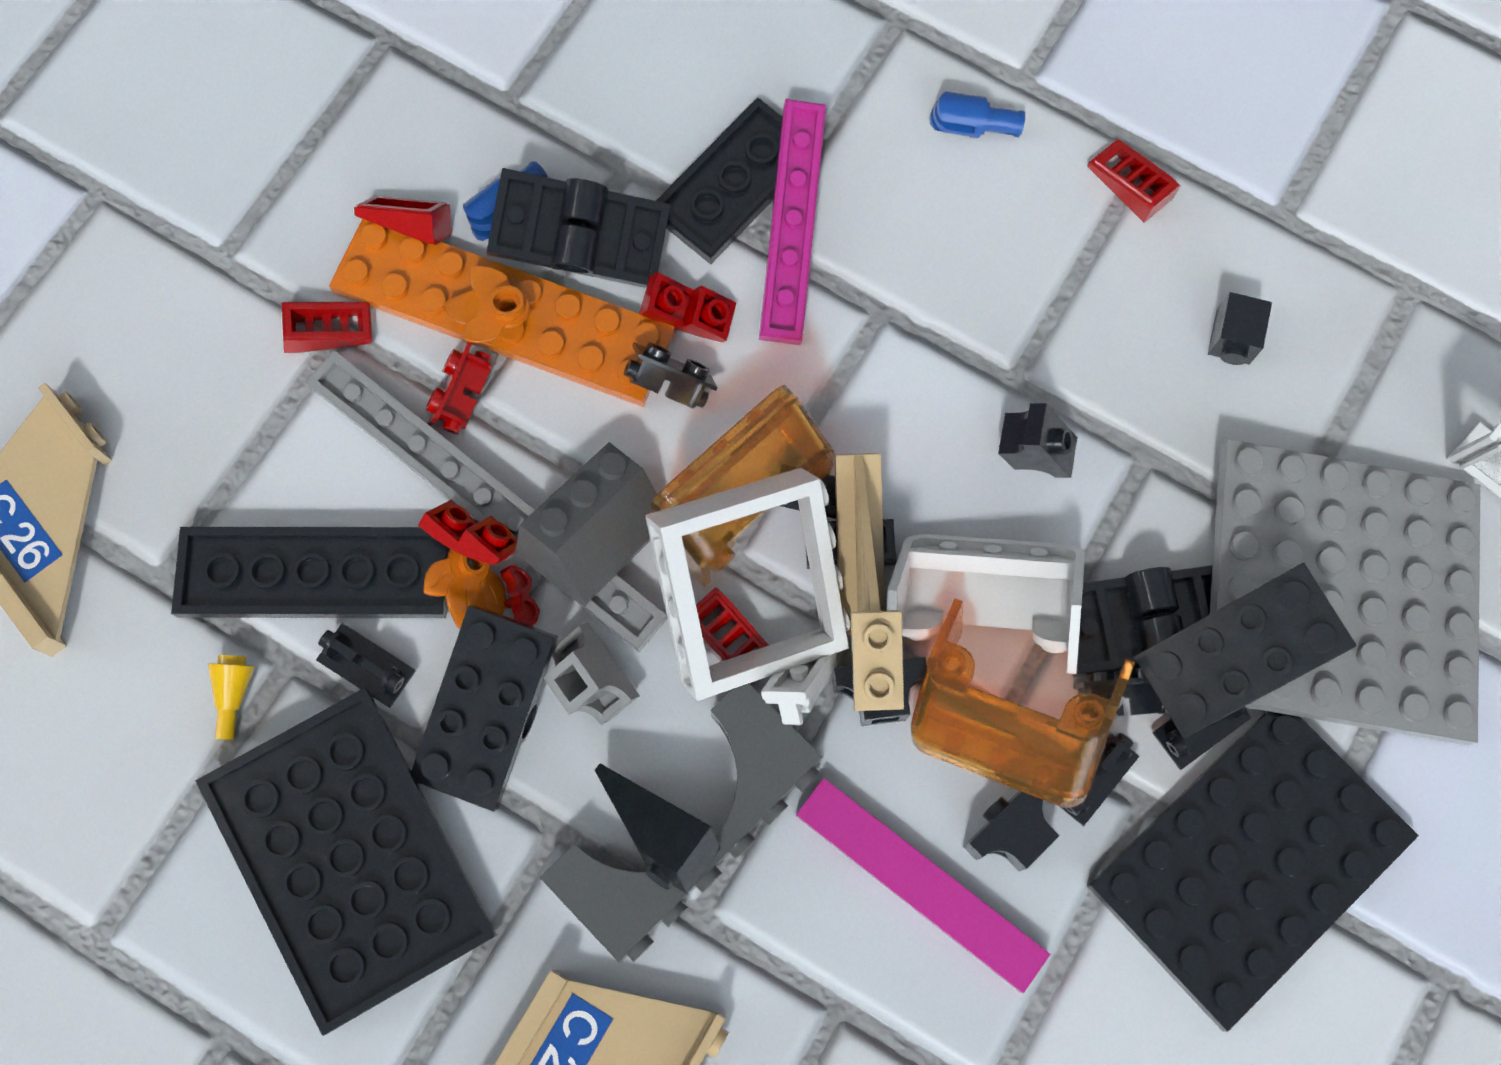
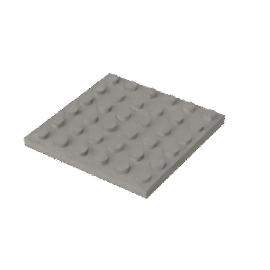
(1394, 563)

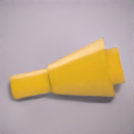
(229, 684)

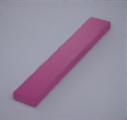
(792, 222)
(923, 886)

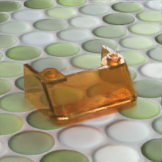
(764, 443)
(1005, 739)

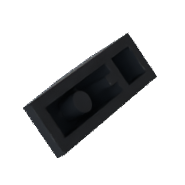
(668, 838)

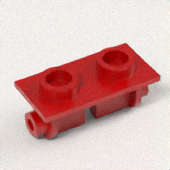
(463, 372)

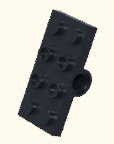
(577, 227)
(1137, 613)
(1245, 650)
(483, 707)

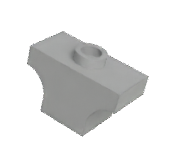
(589, 677)

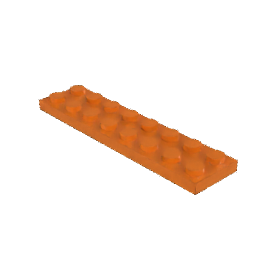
(562, 335)

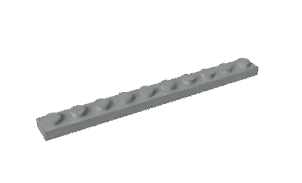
(464, 482)

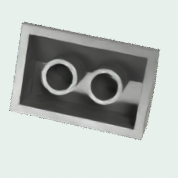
(590, 525)

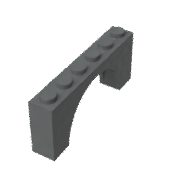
(627, 905)

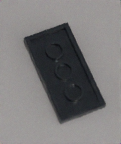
(726, 183)

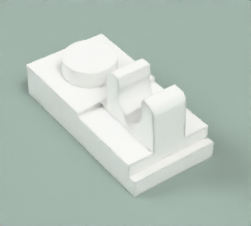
(797, 688)

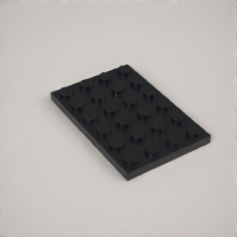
(345, 860)
(1252, 865)

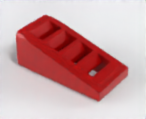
(1134, 197)
(414, 218)
(314, 341)
(714, 599)

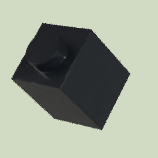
(1239, 329)

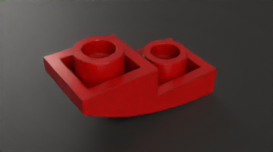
(688, 309)
(456, 529)

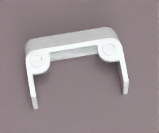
(1000, 586)

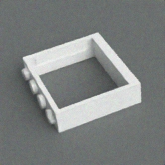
(666, 534)

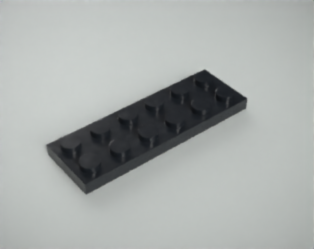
(305, 572)

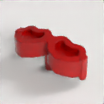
(518, 585)

